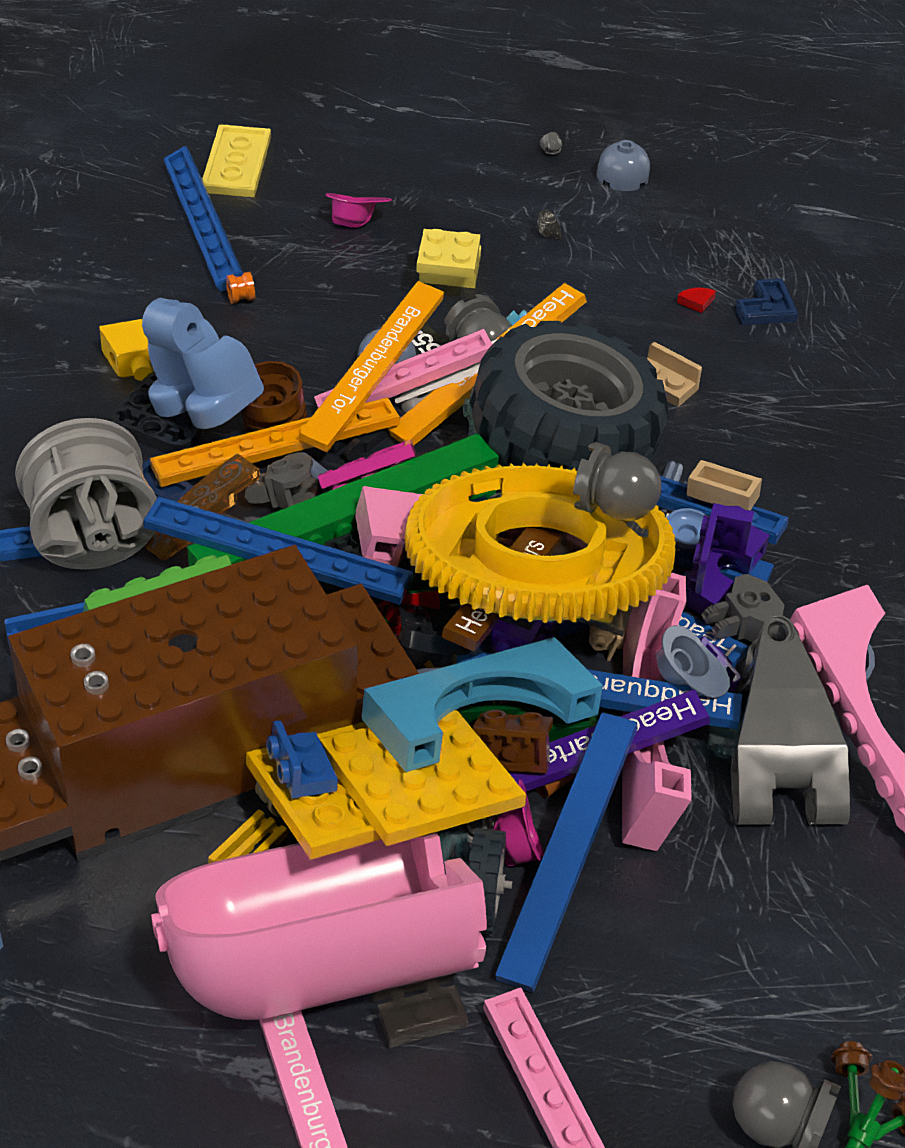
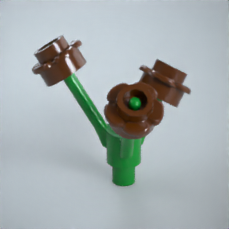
(888, 1082)

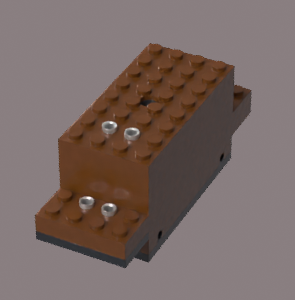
(156, 698)

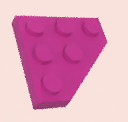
(364, 467)

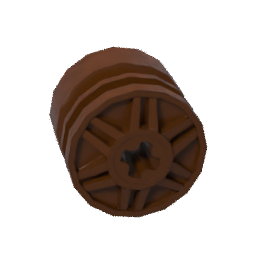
(280, 401)

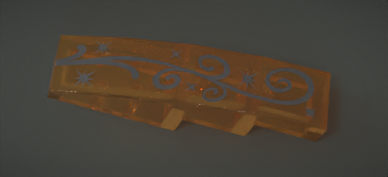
(214, 494)

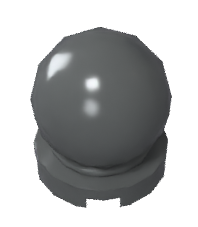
(475, 316)
(620, 484)
(782, 1107)

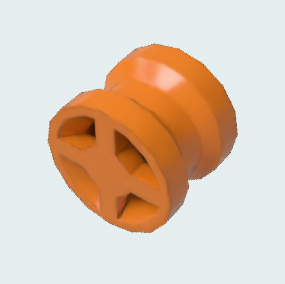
(240, 287)

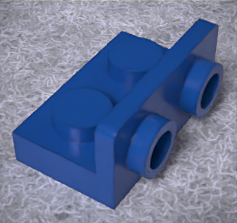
(301, 762)

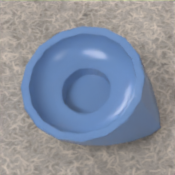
(686, 527)

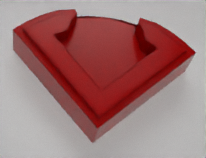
(696, 298)

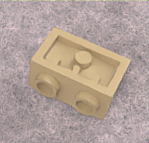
(678, 374)

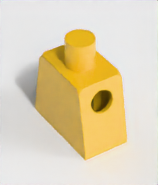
(126, 349)

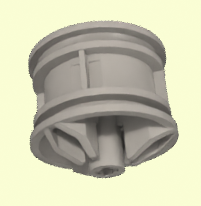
(101, 491)

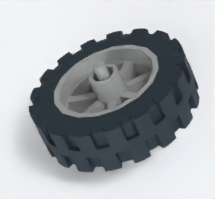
(487, 863)

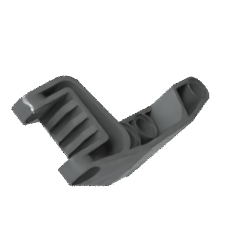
(787, 735)

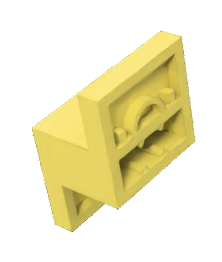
(449, 258)

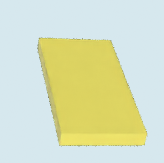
(236, 160)

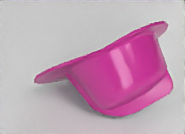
(353, 210)
(521, 836)

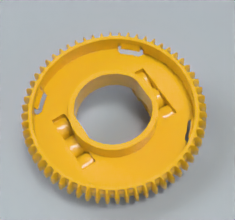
(460, 552)

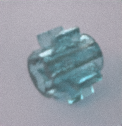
(455, 845)

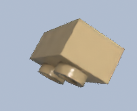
(723, 486)

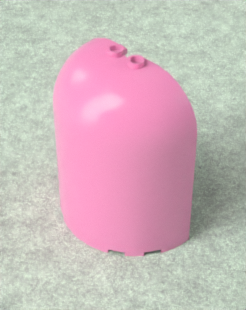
(301, 933)

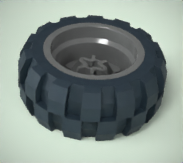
(560, 389)

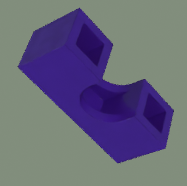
(718, 585)

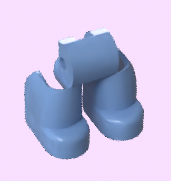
(195, 367)

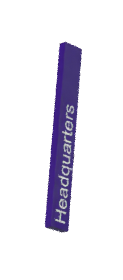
(654, 725)

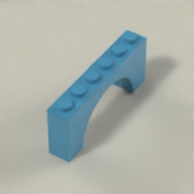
(541, 673)

